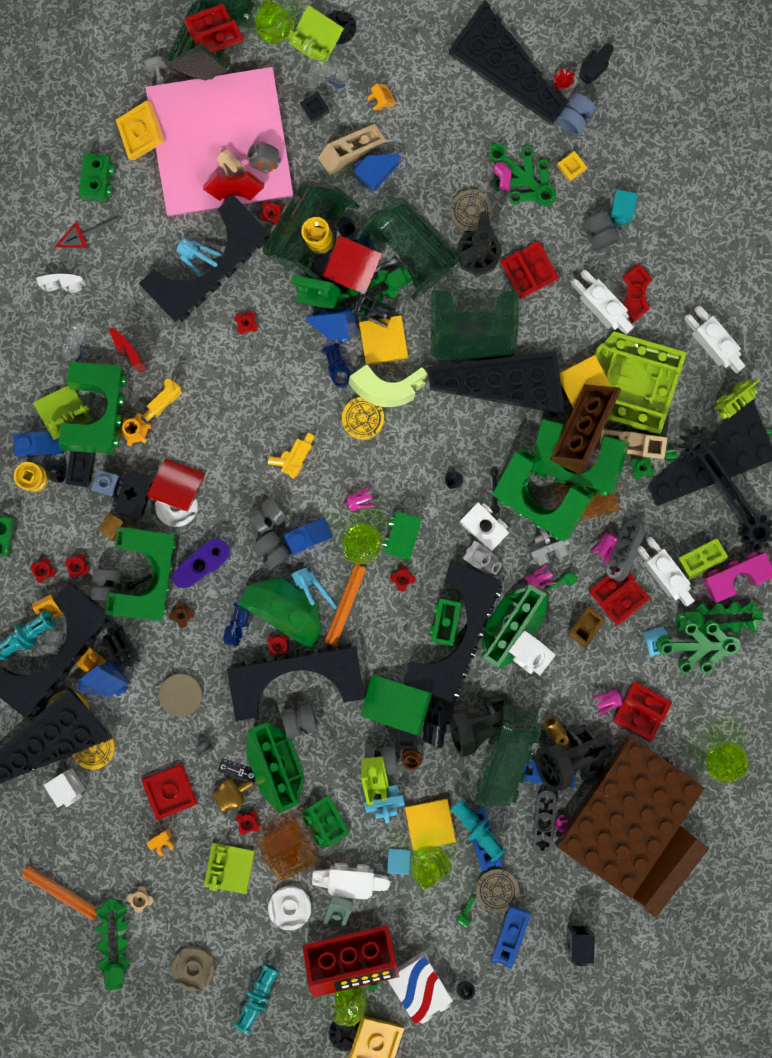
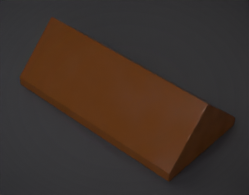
(584, 427)
(669, 871)

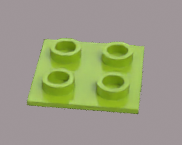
(315, 35)
(743, 394)
(62, 407)
(229, 868)

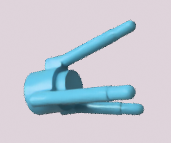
(189, 250)
(302, 580)

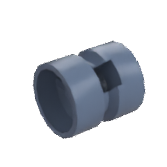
(578, 111)

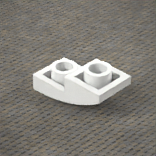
(68, 282)

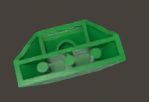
(284, 609)
(515, 613)
(275, 766)

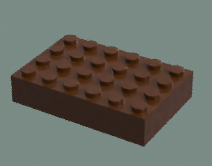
(629, 816)

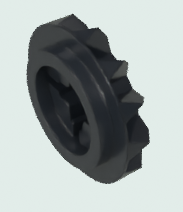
(349, 27)
(335, 1036)

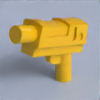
(167, 396)
(293, 461)

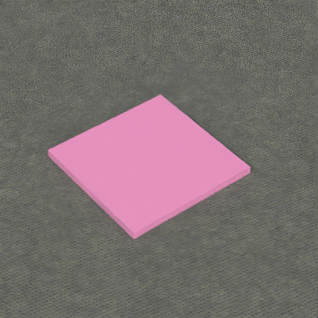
(211, 117)

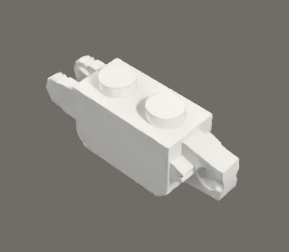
(603, 303)
(715, 340)
(666, 573)
(349, 881)

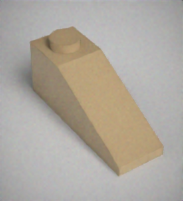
(351, 148)

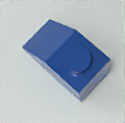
(375, 169)
(334, 324)
(36, 445)
(308, 536)

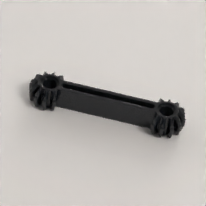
(726, 487)

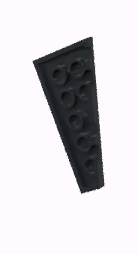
(499, 59)
(515, 380)
(738, 447)
(53, 735)

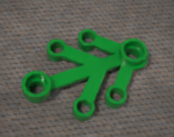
(525, 177)
(700, 646)

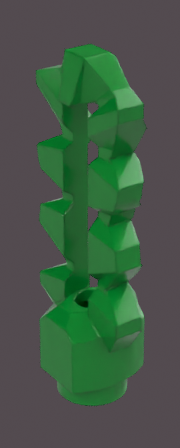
(394, 280)
(735, 627)
(112, 970)

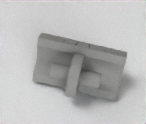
(545, 543)
(482, 559)

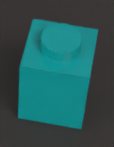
(623, 207)

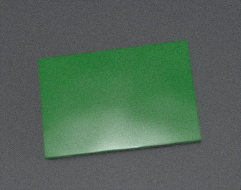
(396, 704)

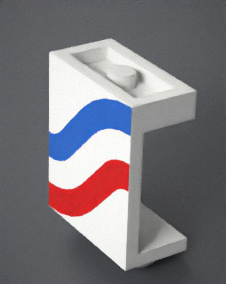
(420, 989)

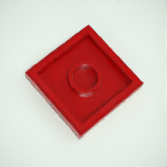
(169, 791)

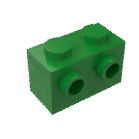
(96, 178)
(402, 535)
(447, 621)

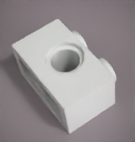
(472, 521)
(531, 654)
(65, 788)

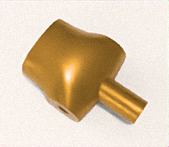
(556, 732)
(230, 794)

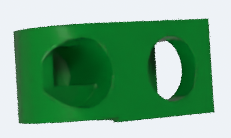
(6, 535)

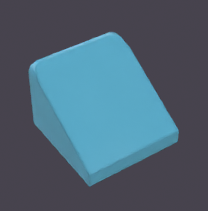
(651, 637)
(398, 861)

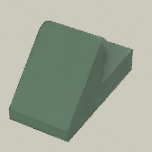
(338, 913)

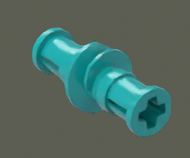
(26, 635)
(478, 830)
(257, 999)

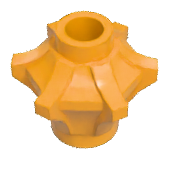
(140, 433)

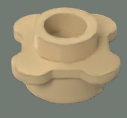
(139, 905)

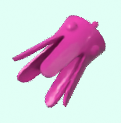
(357, 500)
(606, 545)
(539, 580)
(611, 700)

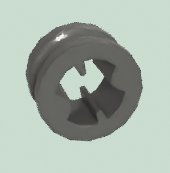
(203, 748)

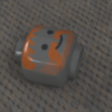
(263, 157)

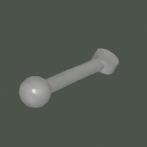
(393, 262)

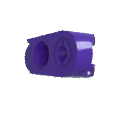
(186, 573)

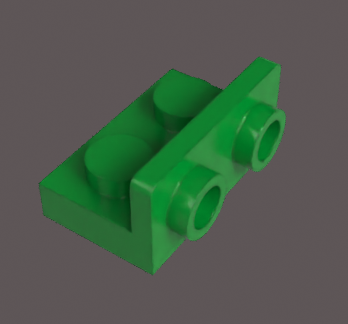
(316, 292)
(324, 822)

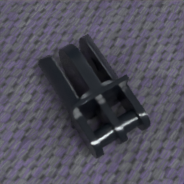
(595, 64)
(370, 309)
(121, 648)
(434, 725)

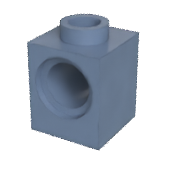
(106, 483)

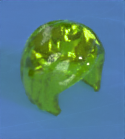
(273, 22)
(365, 536)
(731, 762)
(429, 866)
(349, 1007)

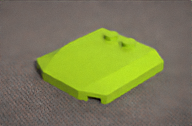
(646, 378)

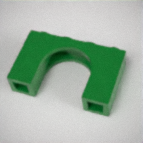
(101, 435)
(602, 476)
(514, 492)
(151, 601)

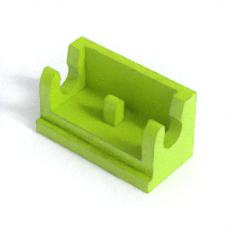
(702, 559)
(374, 778)

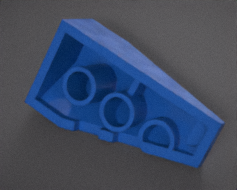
(104, 681)

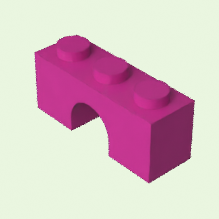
(720, 583)

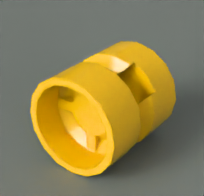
(317, 235)
(31, 476)

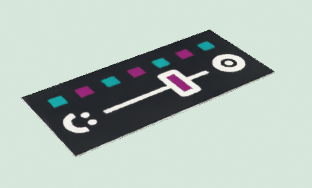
(236, 770)

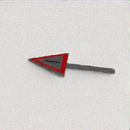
(75, 238)

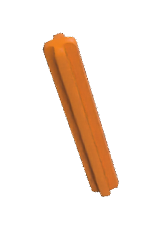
(345, 605)
(59, 892)

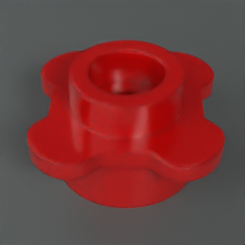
(564, 79)
(267, 207)
(240, 319)
(71, 563)
(36, 569)
(401, 585)
(274, 650)
(251, 817)

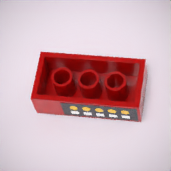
(350, 961)

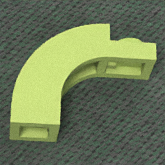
(383, 393)

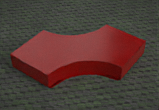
(242, 185)
(636, 284)

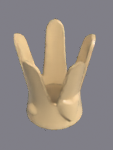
(229, 163)

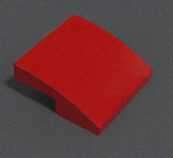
(213, 29)
(351, 264)
(530, 270)
(127, 348)
(176, 485)
(619, 598)
(642, 711)

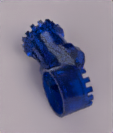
(336, 366)
(234, 631)

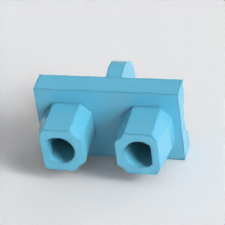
(394, 800)

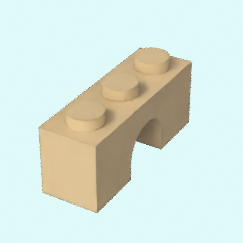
(640, 443)

